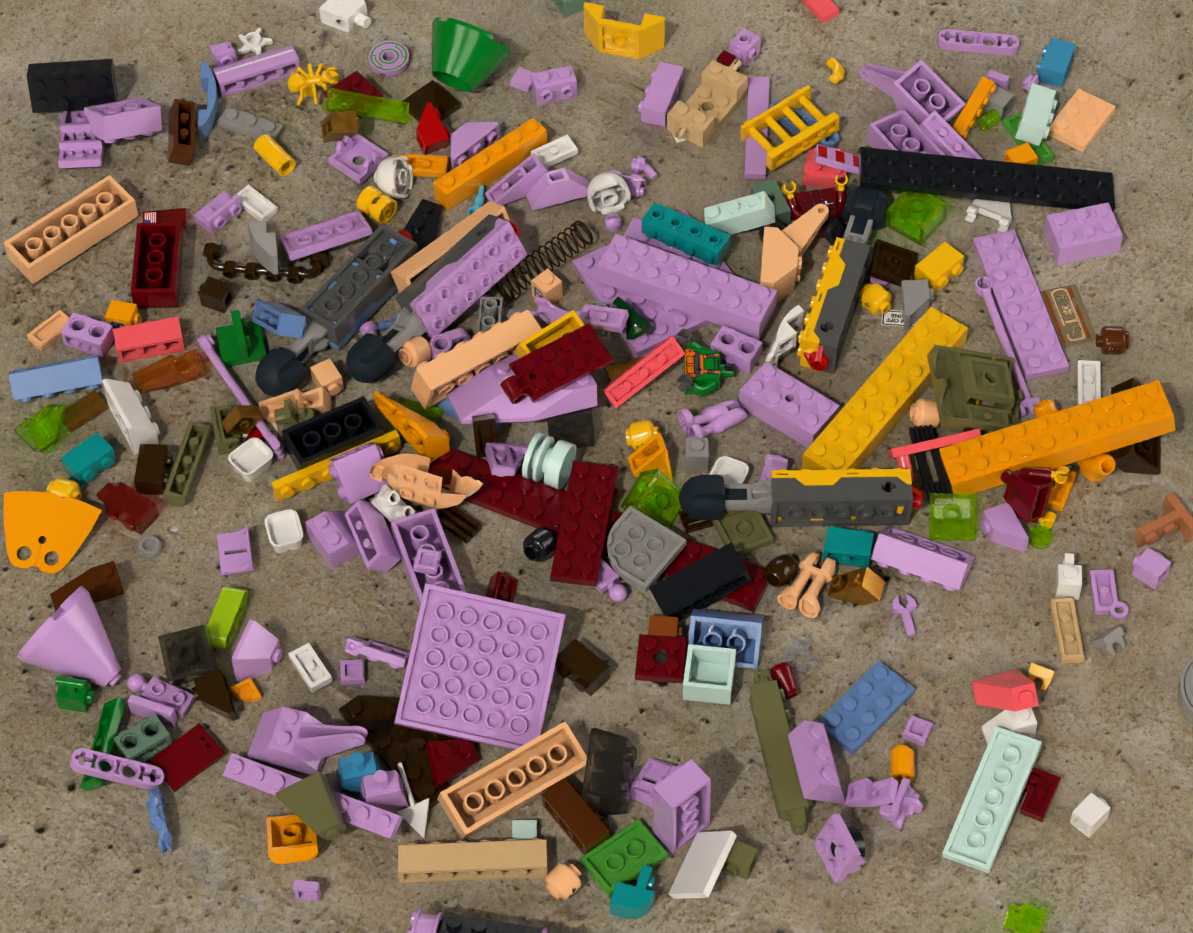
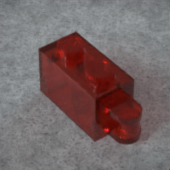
(128, 507)

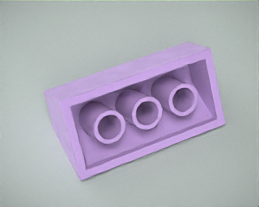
(922, 558)

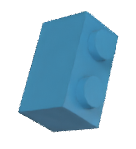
(1056, 62)

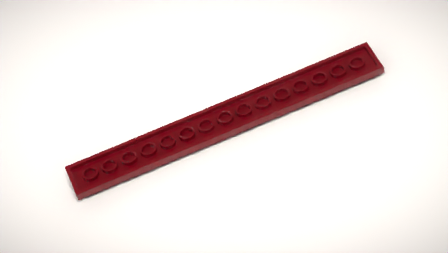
(543, 508)

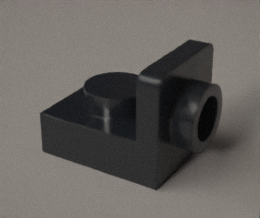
(833, 229)

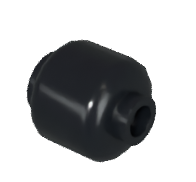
(539, 545)

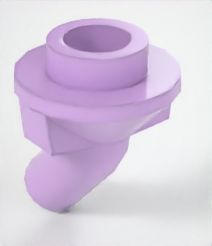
(1028, 80)
(638, 166)

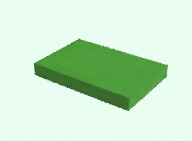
(623, 856)

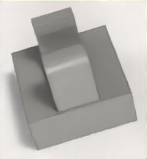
(1108, 638)

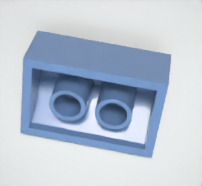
(728, 631)

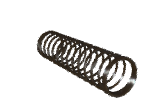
(507, 283)

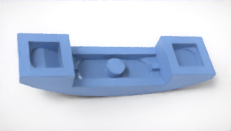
(208, 117)

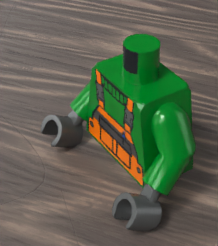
(701, 367)

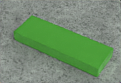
(1042, 151)

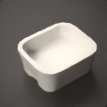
(251, 459)
(731, 470)
(284, 530)

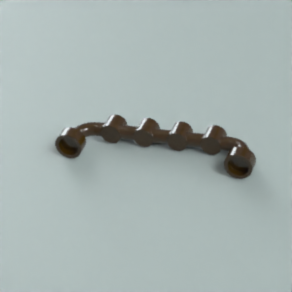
(230, 268)

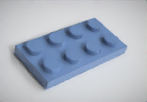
(866, 707)

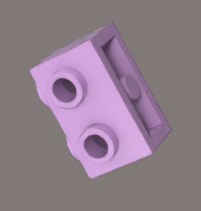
(554, 85)

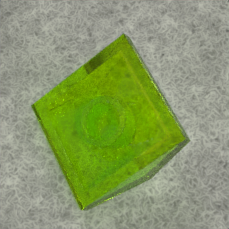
(952, 517)

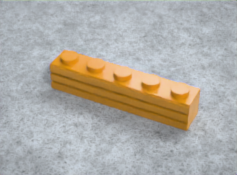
(974, 107)

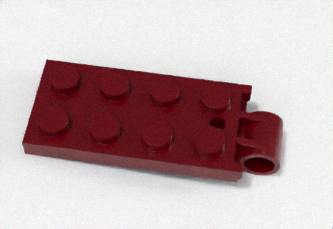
(556, 365)

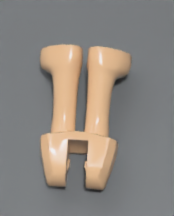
(808, 603)

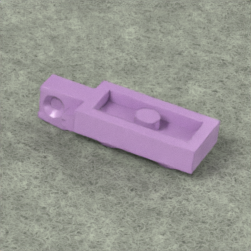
(377, 652)

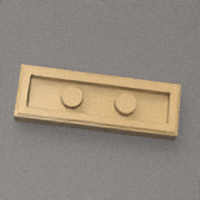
(1067, 630)

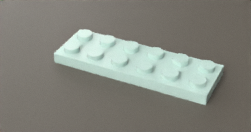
(992, 799)

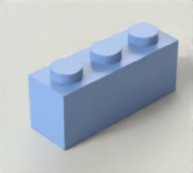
(279, 319)

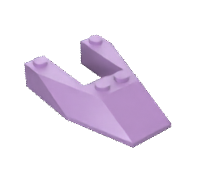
(485, 396)

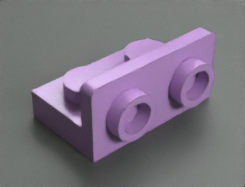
(218, 212)

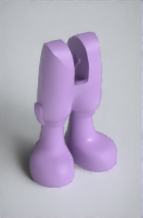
(718, 417)

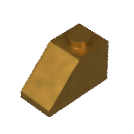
(338, 125)

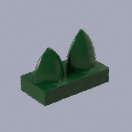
(638, 323)

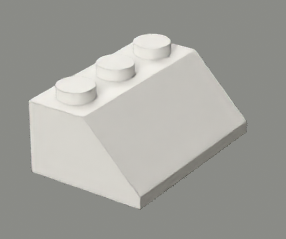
(129, 414)

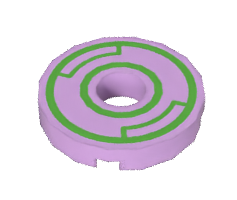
(389, 49)

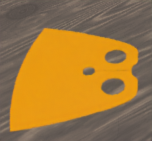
(38, 514)

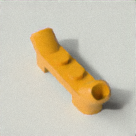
(1093, 468)

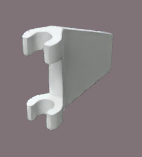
(994, 209)

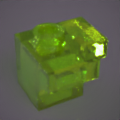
(1025, 919)

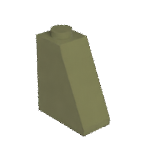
(315, 805)

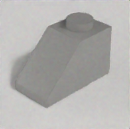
(914, 300)

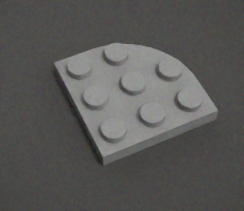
(641, 548)

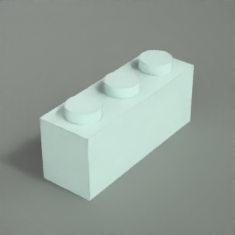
(1036, 114)
(741, 213)

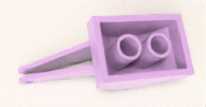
(915, 90)
(299, 741)

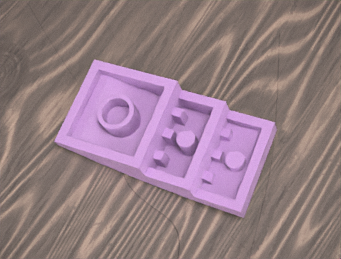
(78, 142)

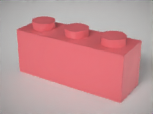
(148, 339)

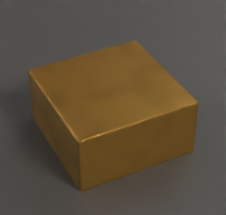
(242, 419)

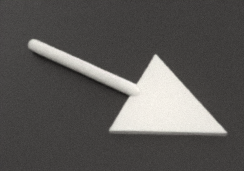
(417, 813)

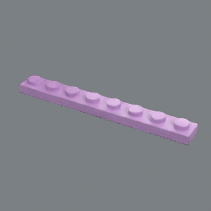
(352, 810)

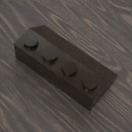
(1141, 456)

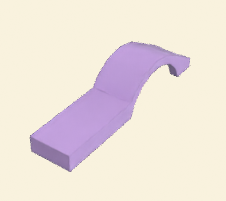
(597, 316)

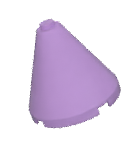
(74, 643)

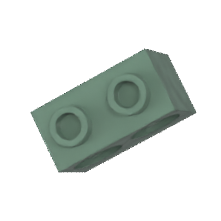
(146, 745)

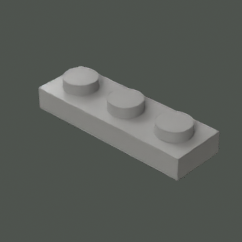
(249, 124)

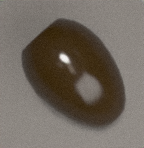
(780, 570)

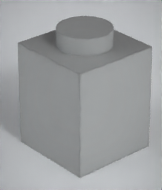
(1000, 101)
(696, 455)

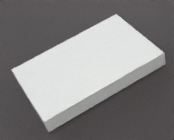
(702, 864)

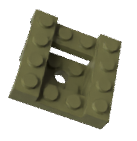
(961, 376)

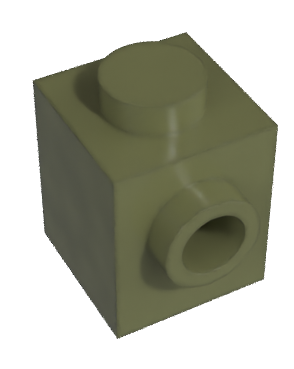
(740, 860)

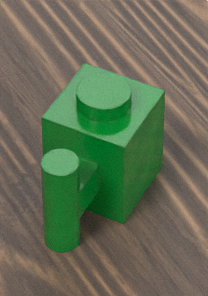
(74, 694)

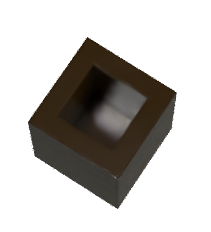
(216, 294)

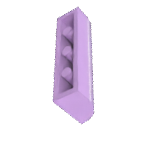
(256, 70)

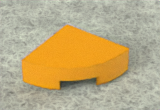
(246, 690)

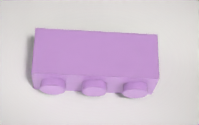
(661, 93)
(372, 536)

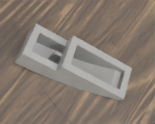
(264, 245)

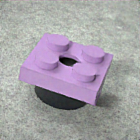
(840, 848)

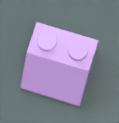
(332, 537)

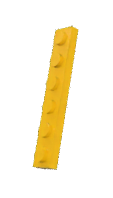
(318, 472)

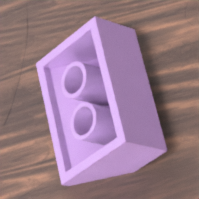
(124, 119)
(815, 763)

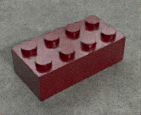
(157, 265)

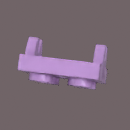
(357, 147)

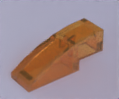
(170, 372)

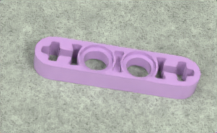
(978, 39)
(117, 764)

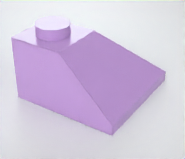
(255, 652)

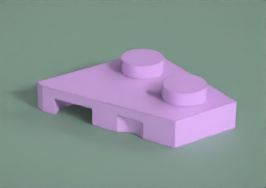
(505, 458)

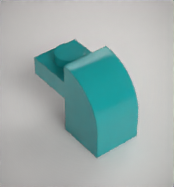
(634, 901)

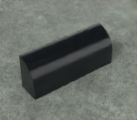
(701, 583)

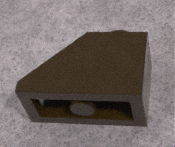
(214, 694)

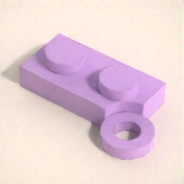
(1105, 595)

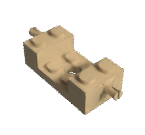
(721, 90)

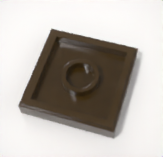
(437, 96)
(892, 263)

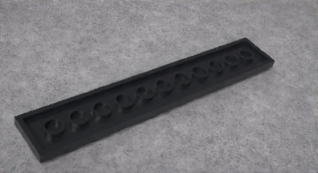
(984, 179)

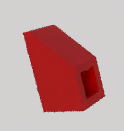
(430, 132)

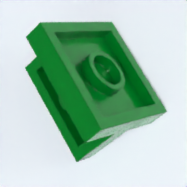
(240, 342)

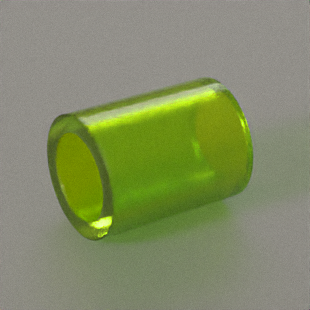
(988, 120)

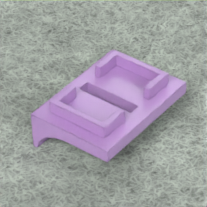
(231, 543)
(653, 770)

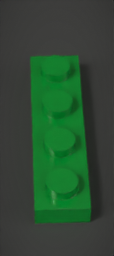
(103, 740)

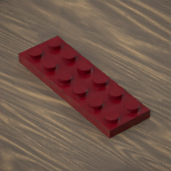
(584, 524)

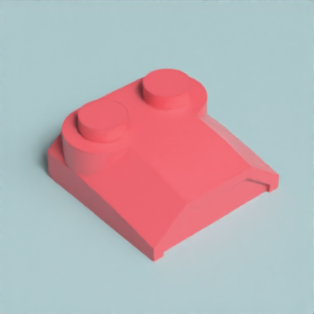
(821, 175)

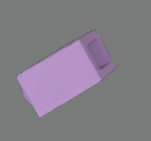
(472, 139)
(557, 188)

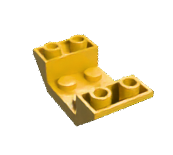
(622, 37)

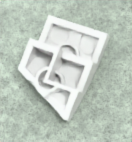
(786, 336)

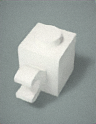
(1068, 578)

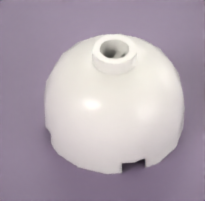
(394, 176)
(608, 193)

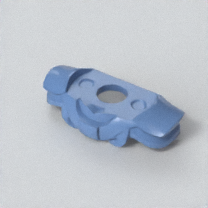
(158, 820)

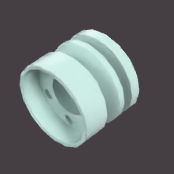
(549, 461)

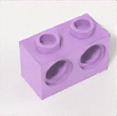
(88, 334)
(733, 348)

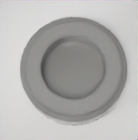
(150, 547)

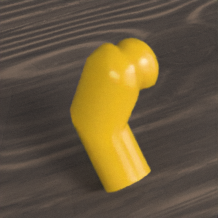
(837, 69)

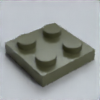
(744, 530)

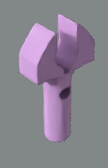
(905, 613)

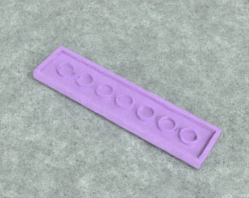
(1020, 305)

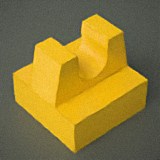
(1045, 674)

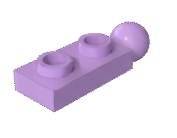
(607, 581)
(162, 693)

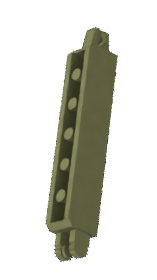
(772, 731)

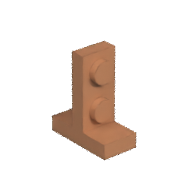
(1175, 519)

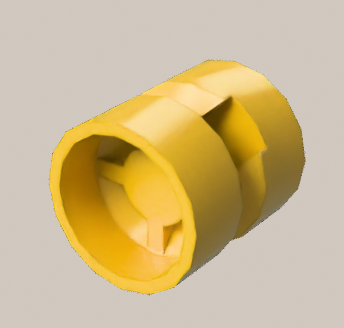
(376, 204)

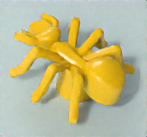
(307, 82)

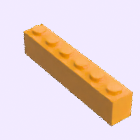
(489, 164)

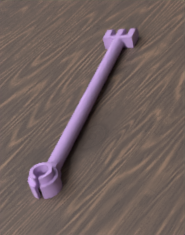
(206, 344)
(1027, 401)

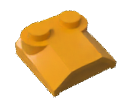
(290, 840)

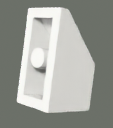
(1020, 722)

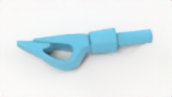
(479, 200)

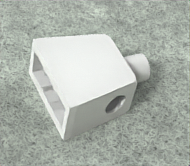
(345, 14)

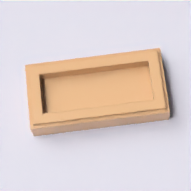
(48, 331)

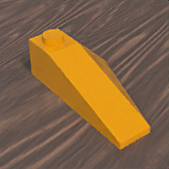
(417, 430)

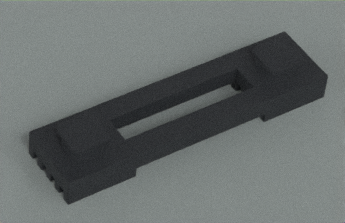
(924, 434)

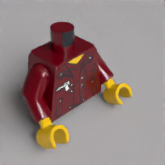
(807, 200)
(1030, 490)

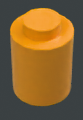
(902, 763)

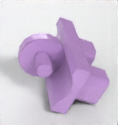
(904, 805)

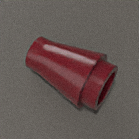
(785, 678)

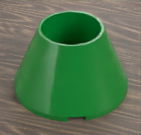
(464, 54)

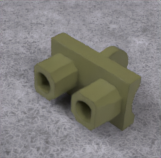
(291, 415)

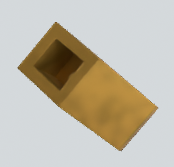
(857, 587)

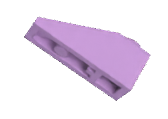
(517, 182)

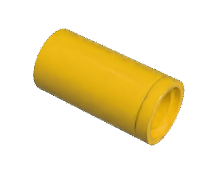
(274, 155)

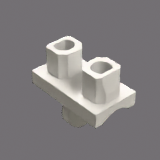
(391, 505)

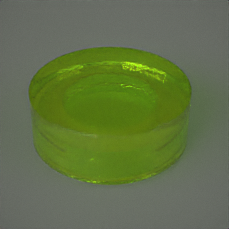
(1040, 537)

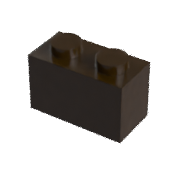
(152, 469)
(582, 667)

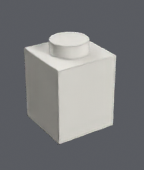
(1090, 814)

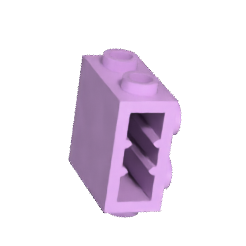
(353, 471)

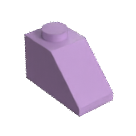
(1004, 527)

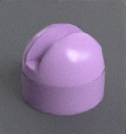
(613, 222)

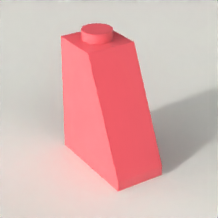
(1005, 691)

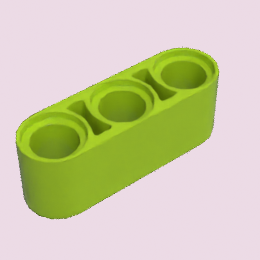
(227, 616)

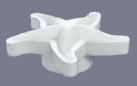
(253, 42)

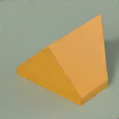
(651, 456)

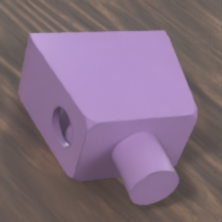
(384, 790)

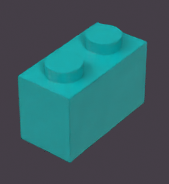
(88, 459)
(848, 546)

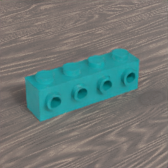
(686, 234)

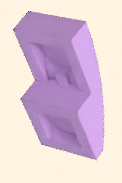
(869, 794)

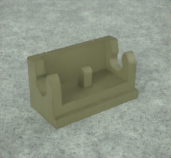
(225, 442)

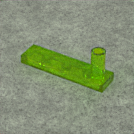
(366, 106)

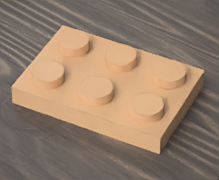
(1081, 120)

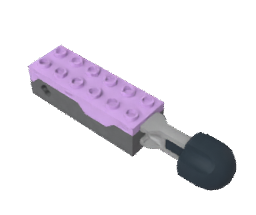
(441, 294)

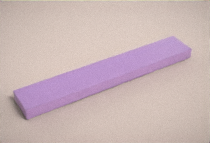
(757, 103)

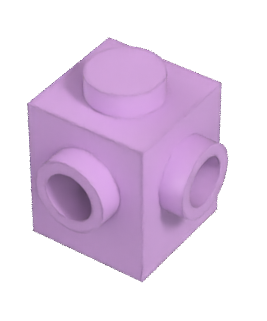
(745, 46)

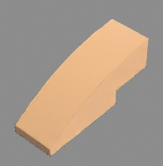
(317, 399)

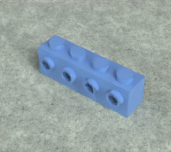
(55, 377)

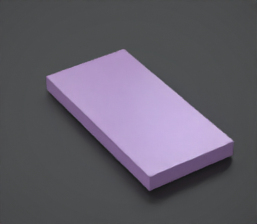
(325, 235)

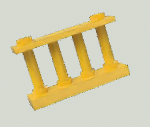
(795, 144)

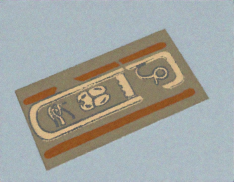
(1068, 315)

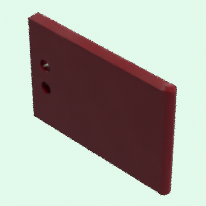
(187, 757)

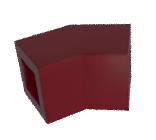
(726, 58)

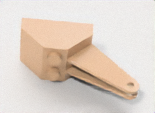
(784, 250)

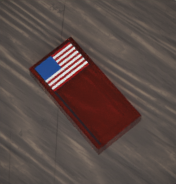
(168, 215)

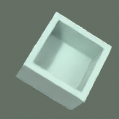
(709, 674)

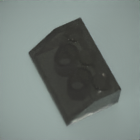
(609, 772)

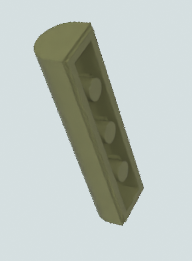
(186, 463)

